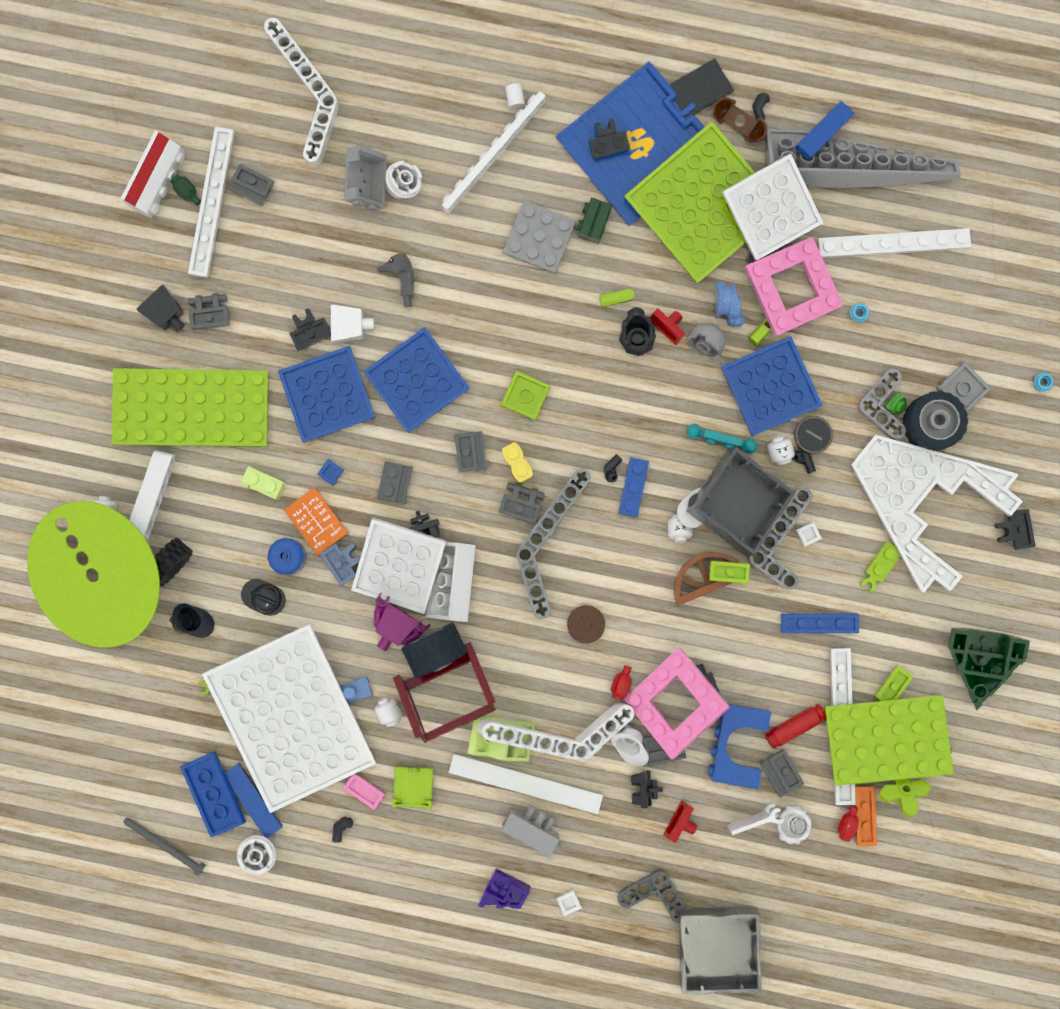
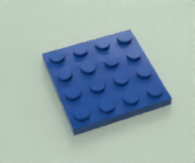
(416, 380)
(771, 386)
(326, 394)

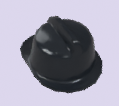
(263, 597)
(192, 621)

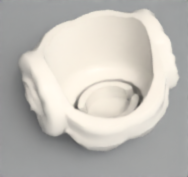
(795, 825)

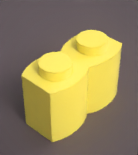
(514, 458)

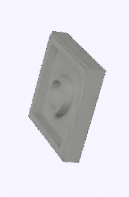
(965, 385)

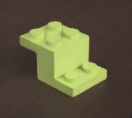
(480, 746)

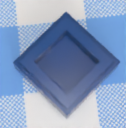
(330, 472)

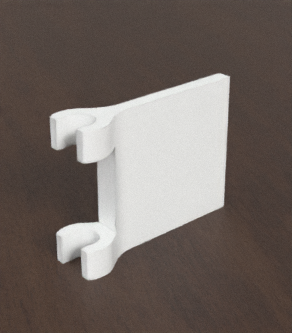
(756, 820)

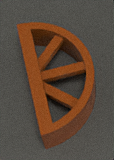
(702, 589)

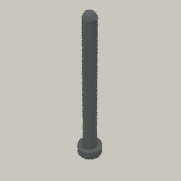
(198, 868)

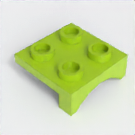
(413, 787)

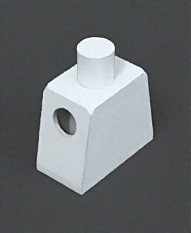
(348, 324)

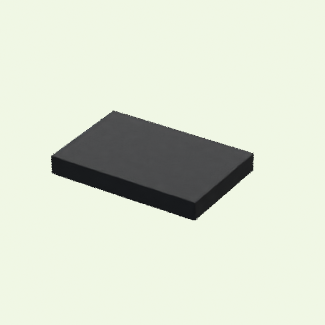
(702, 87)

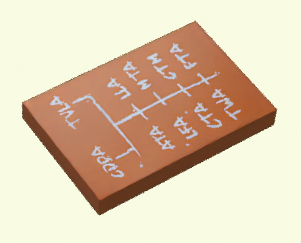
(316, 521)

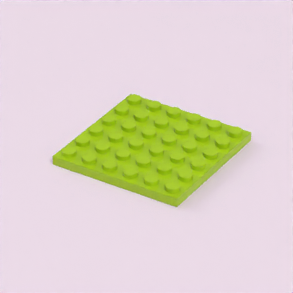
(686, 202)

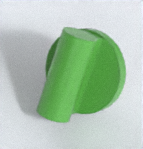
(896, 404)

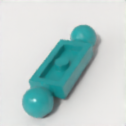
(711, 437)

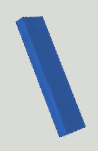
(824, 130)
(819, 623)
(252, 801)

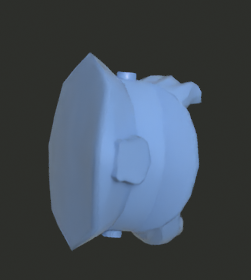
(728, 304)

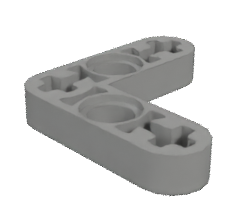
(876, 402)

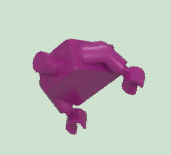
(395, 625)

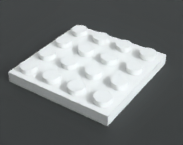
(772, 207)
(398, 565)

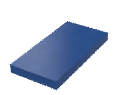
(213, 794)

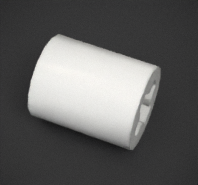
(515, 96)

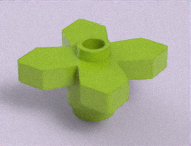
(905, 794)

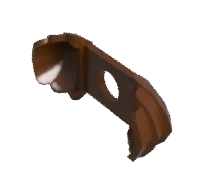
(726, 111)

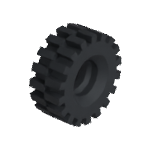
(172, 559)

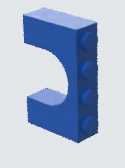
(722, 768)

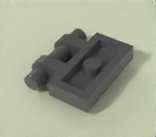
(208, 317)
(520, 508)

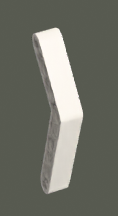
(310, 82)
(152, 491)
(554, 740)

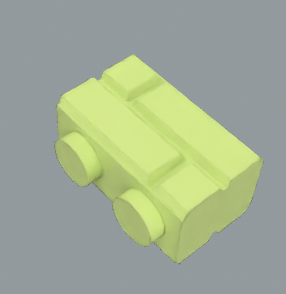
(263, 483)

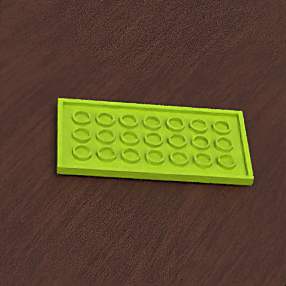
(190, 407)

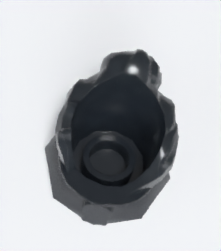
(637, 332)

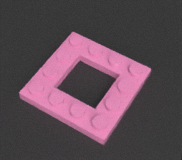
(778, 317)
(711, 702)

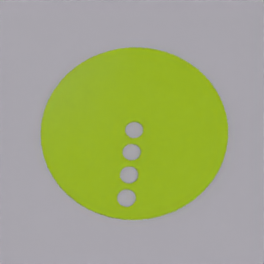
(128, 582)

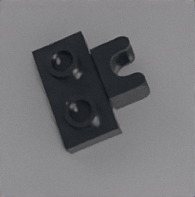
(608, 141)
(309, 331)
(1018, 530)

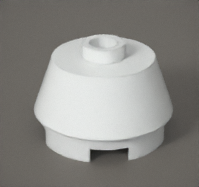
(403, 180)
(256, 855)

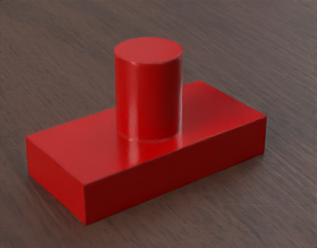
(668, 325)
(680, 822)

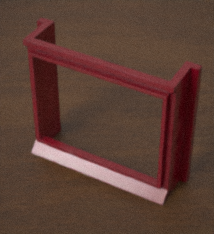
(404, 687)

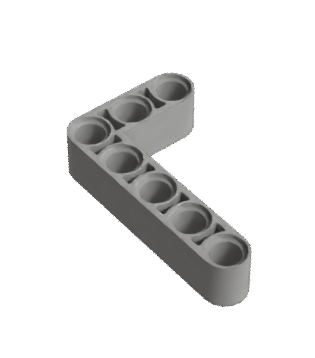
(776, 537)

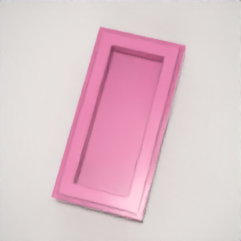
(364, 790)

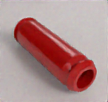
(795, 726)

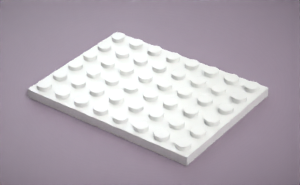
(289, 718)

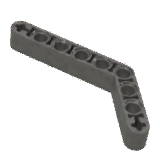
(545, 533)

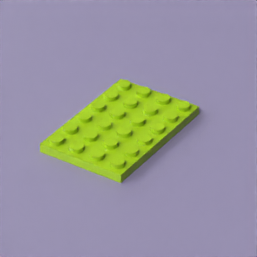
(888, 740)

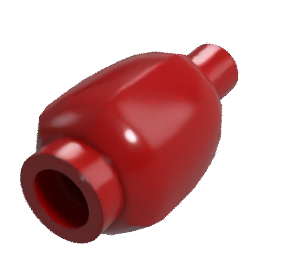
(621, 684)
(848, 824)

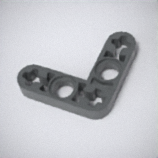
(653, 888)

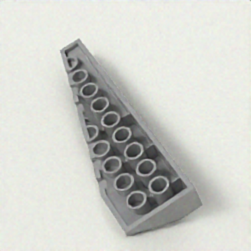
(857, 163)

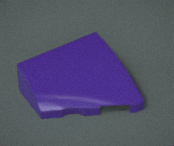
(504, 891)

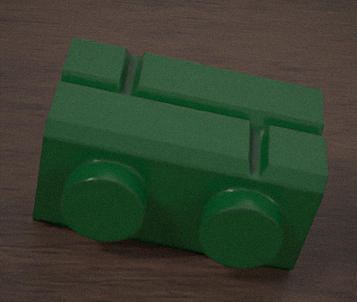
(594, 221)

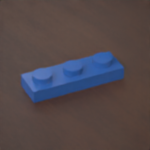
(633, 487)

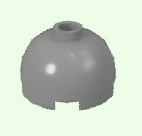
(707, 339)

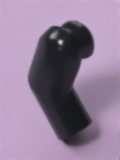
(759, 103)
(805, 459)
(610, 468)
(339, 826)

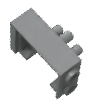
(365, 177)
(532, 831)

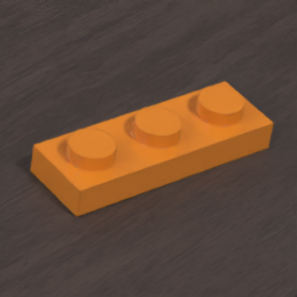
(865, 801)

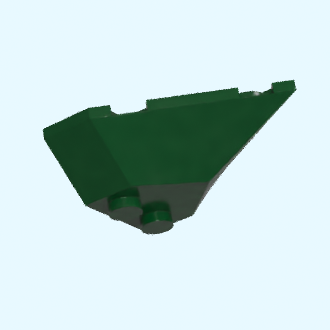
(985, 659)

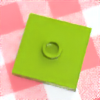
(525, 395)

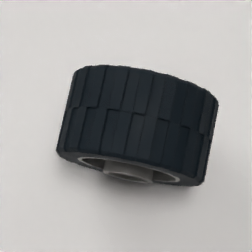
(935, 421)
(434, 650)

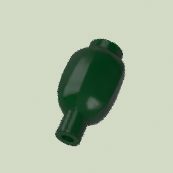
(185, 189)

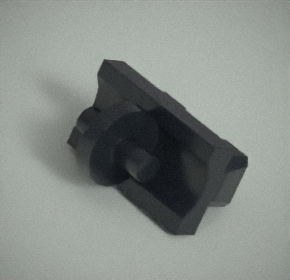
(431, 526)
(648, 787)

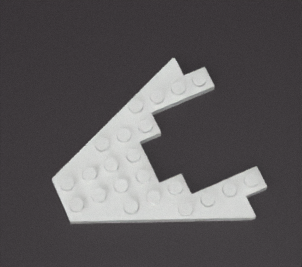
(898, 480)

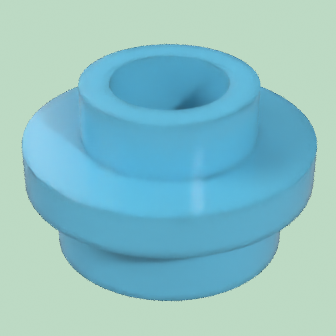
(863, 308)
(1048, 382)

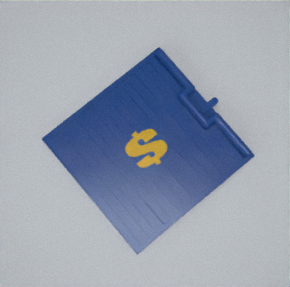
(654, 129)

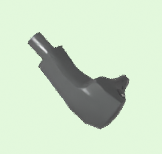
(402, 266)

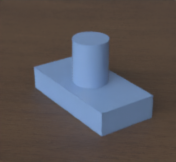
(356, 689)

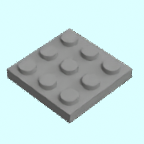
(539, 237)

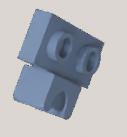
(341, 562)

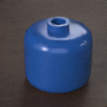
(278, 556)

